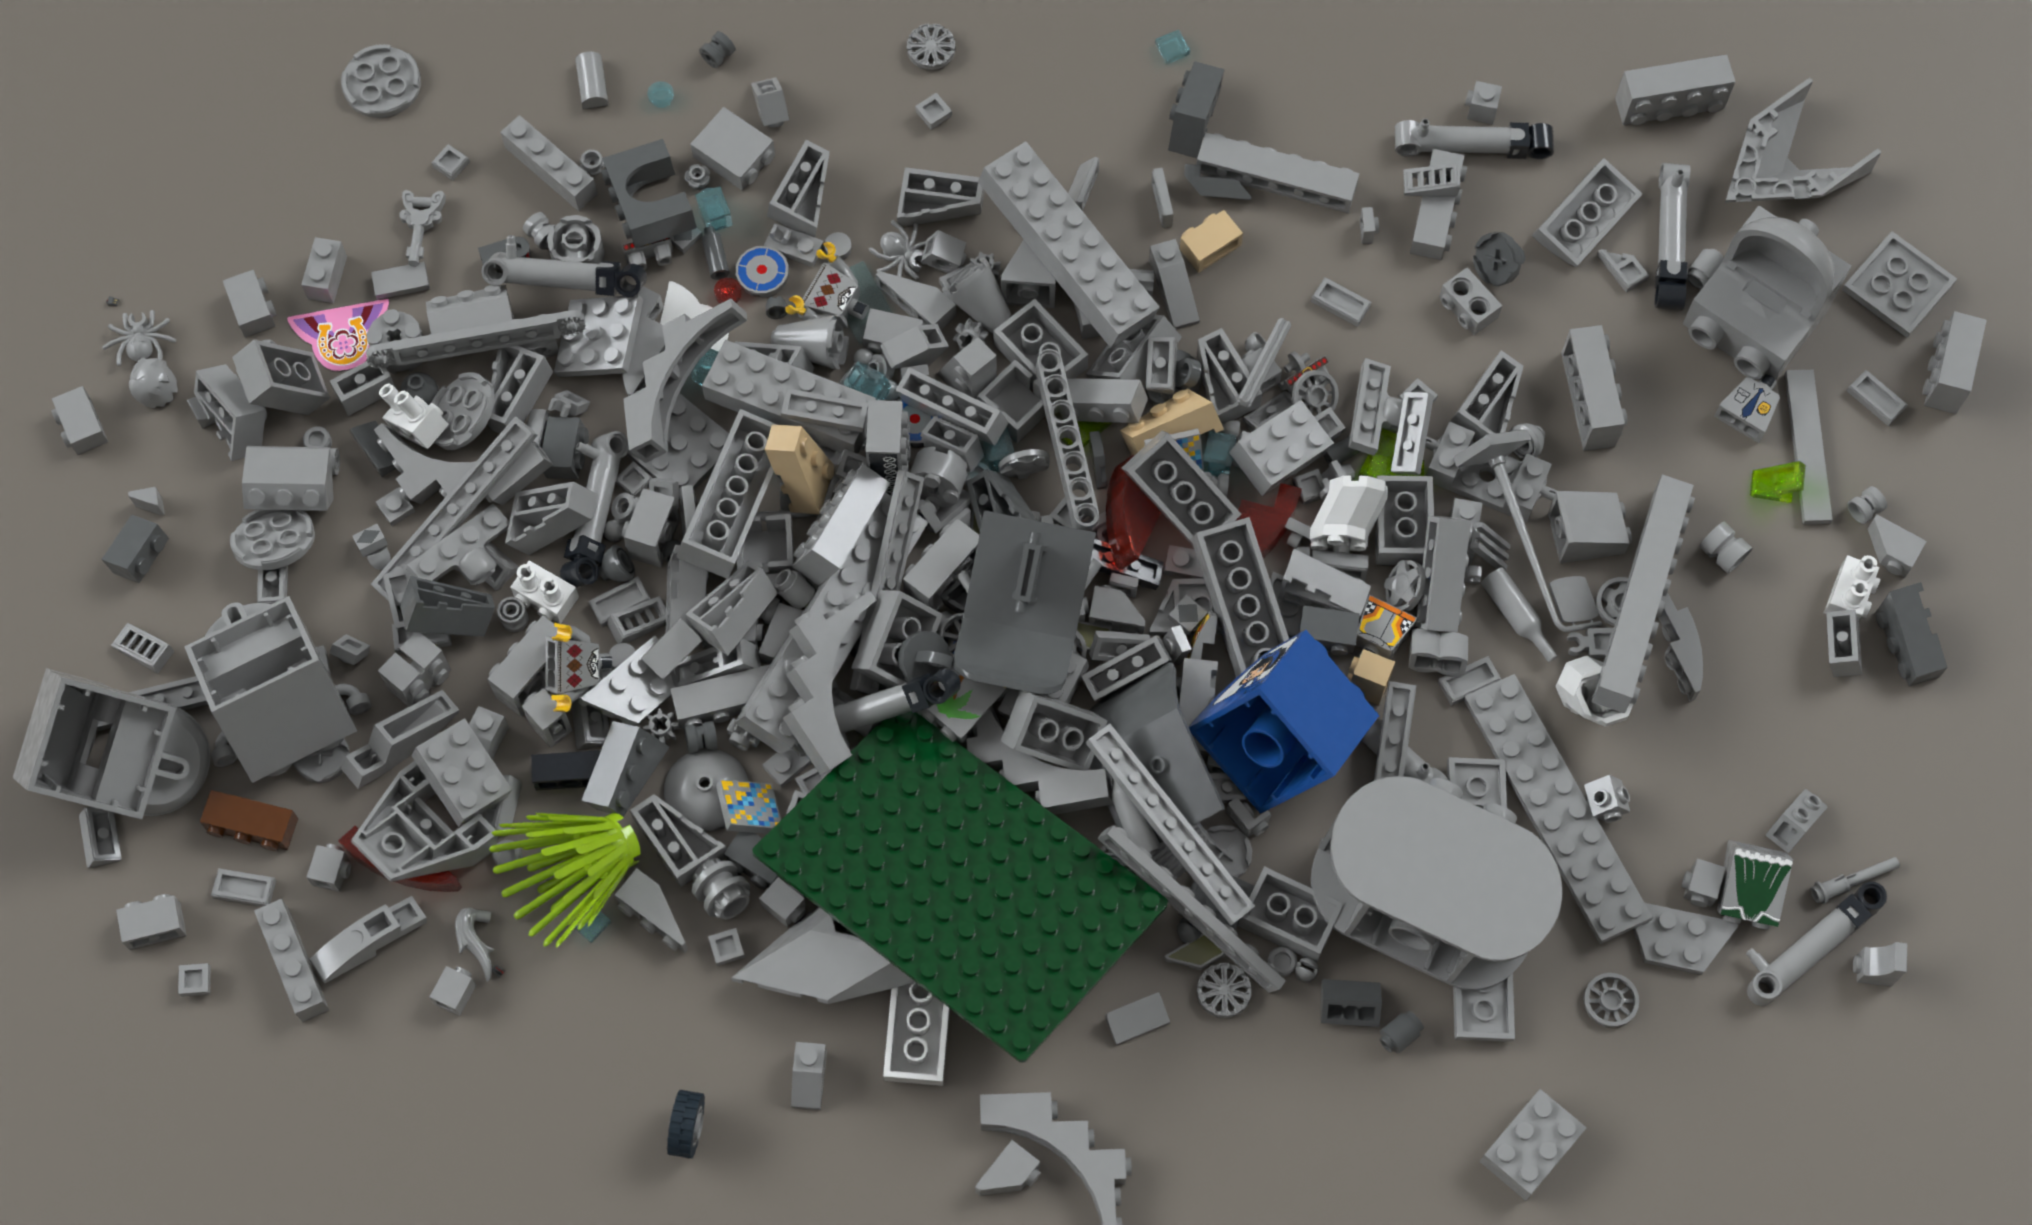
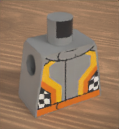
(1383, 628)

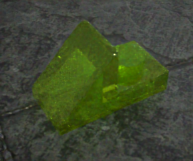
(1778, 481)

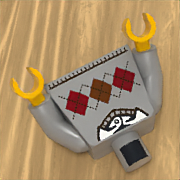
(831, 292)
(572, 665)

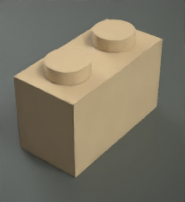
(1210, 240)
(1371, 675)

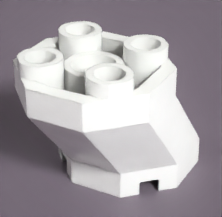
(1348, 514)
(1577, 689)

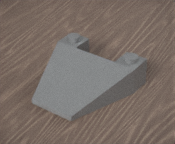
(410, 840)

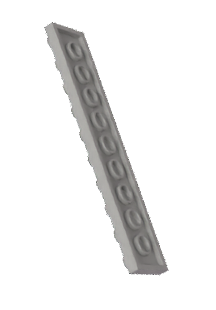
(1558, 809)
(1489, 1011)

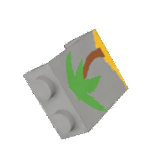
(964, 708)

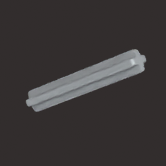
(1264, 363)

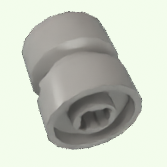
(1724, 546)

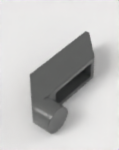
(1213, 185)

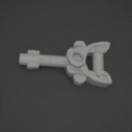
(420, 220)

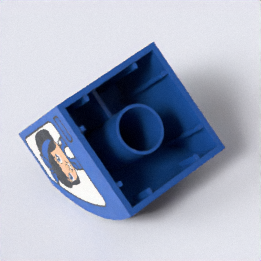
(1284, 722)

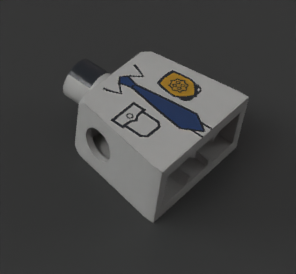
(1750, 407)

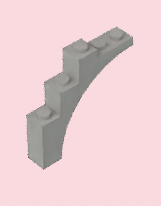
(665, 374)
(425, 476)
(813, 715)
(1058, 788)
(1032, 1116)

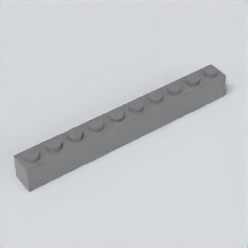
(1643, 595)

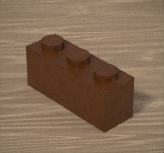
(248, 821)

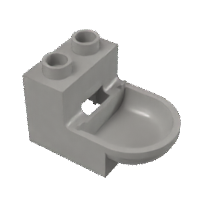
(1767, 294)
(268, 687)
(150, 760)

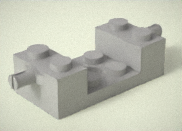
(1526, 477)

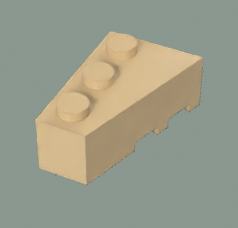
(1178, 414)
(801, 466)

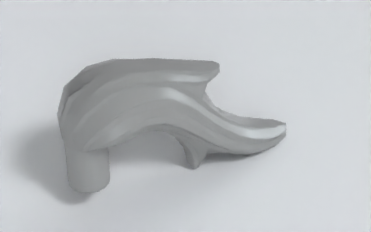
(468, 939)

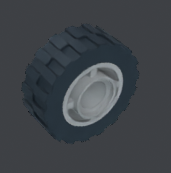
(685, 1124)

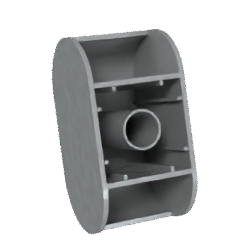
(1437, 881)

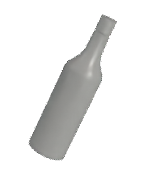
(1517, 610)
(1133, 821)

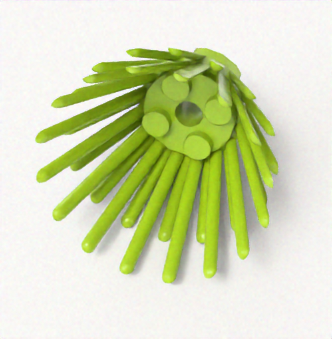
(597, 850)

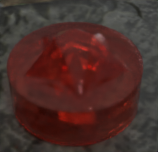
(727, 289)

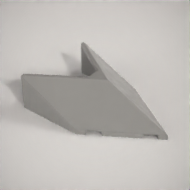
(1763, 162)
(821, 963)

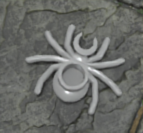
(900, 250)
(139, 337)

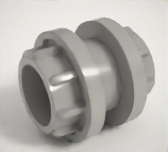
(720, 888)

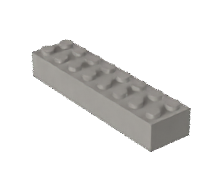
(1068, 244)

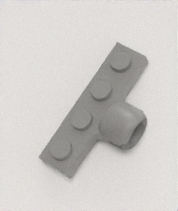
(1373, 408)
(463, 550)

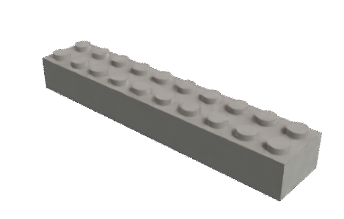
(775, 693)

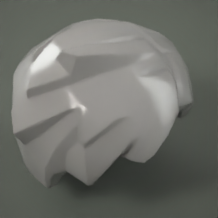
(152, 382)

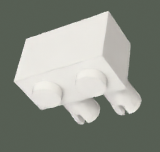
(412, 416)
(1853, 586)
(544, 592)

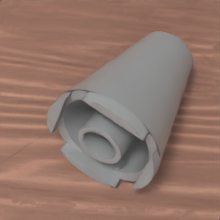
(979, 295)
(819, 337)

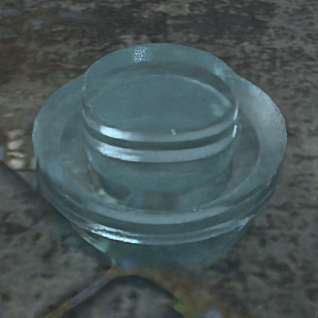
(660, 94)

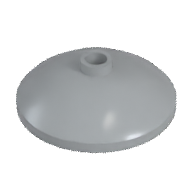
(686, 795)

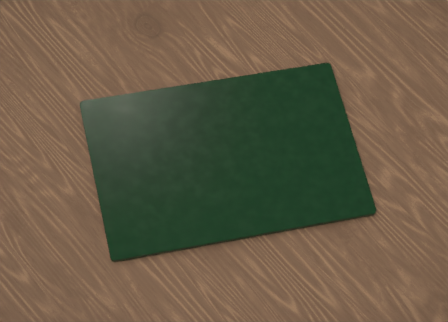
(961, 881)

